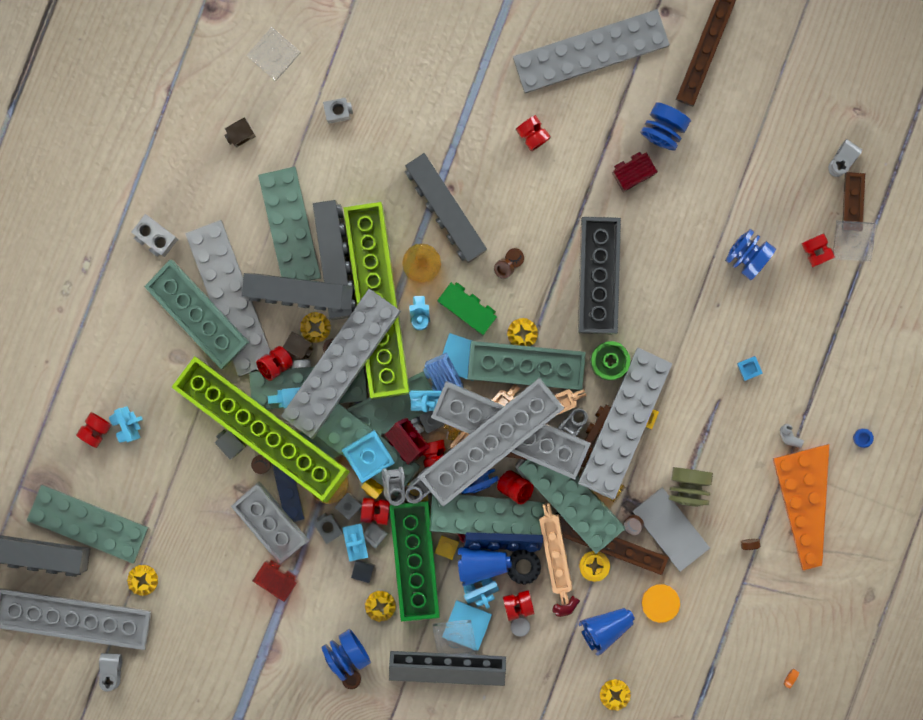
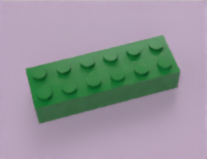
(414, 561)

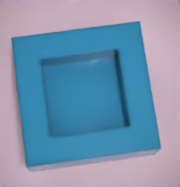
(749, 368)

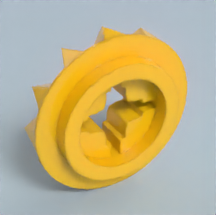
(315, 317)
(527, 325)
(600, 573)
(151, 578)
(383, 597)
(615, 685)

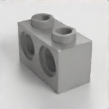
(156, 233)

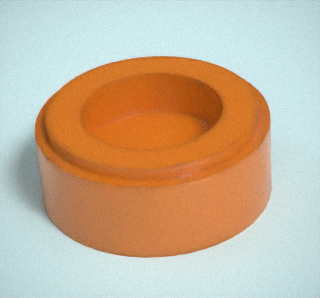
(791, 678)

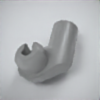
(788, 437)

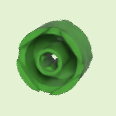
(615, 370)

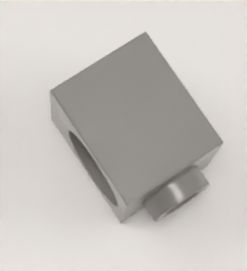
(329, 107)

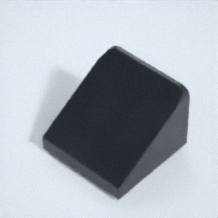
(362, 571)

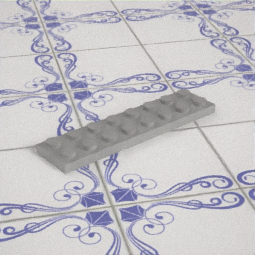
(591, 51)
(224, 287)
(341, 363)
(625, 423)
(491, 442)
(545, 447)
(74, 619)

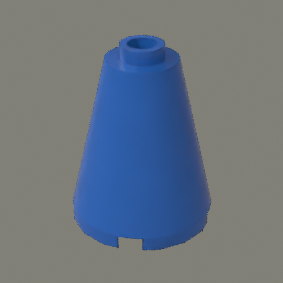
(481, 565)
(606, 628)

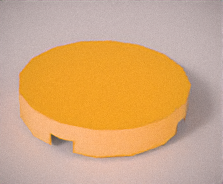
(660, 603)

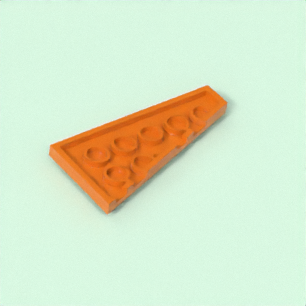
(804, 492)

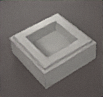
(374, 535)

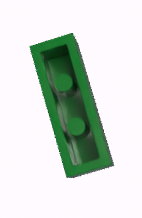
(467, 308)

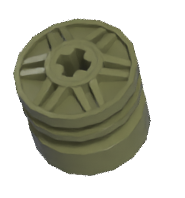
(690, 486)

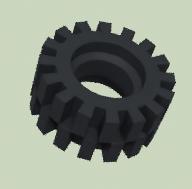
(532, 574)

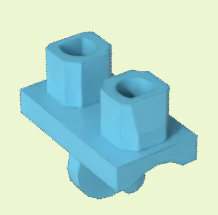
(419, 313)
(424, 400)
(128, 424)
(355, 542)
(473, 594)

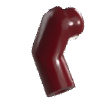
(565, 610)

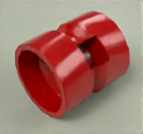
(533, 133)
(814, 244)
(274, 363)
(93, 430)
(434, 453)
(515, 487)
(368, 511)
(524, 600)

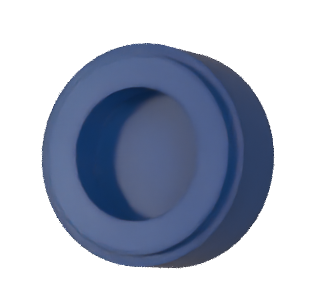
(863, 438)

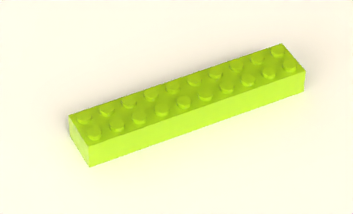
(373, 271)
(261, 429)

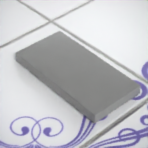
(269, 523)
(671, 529)

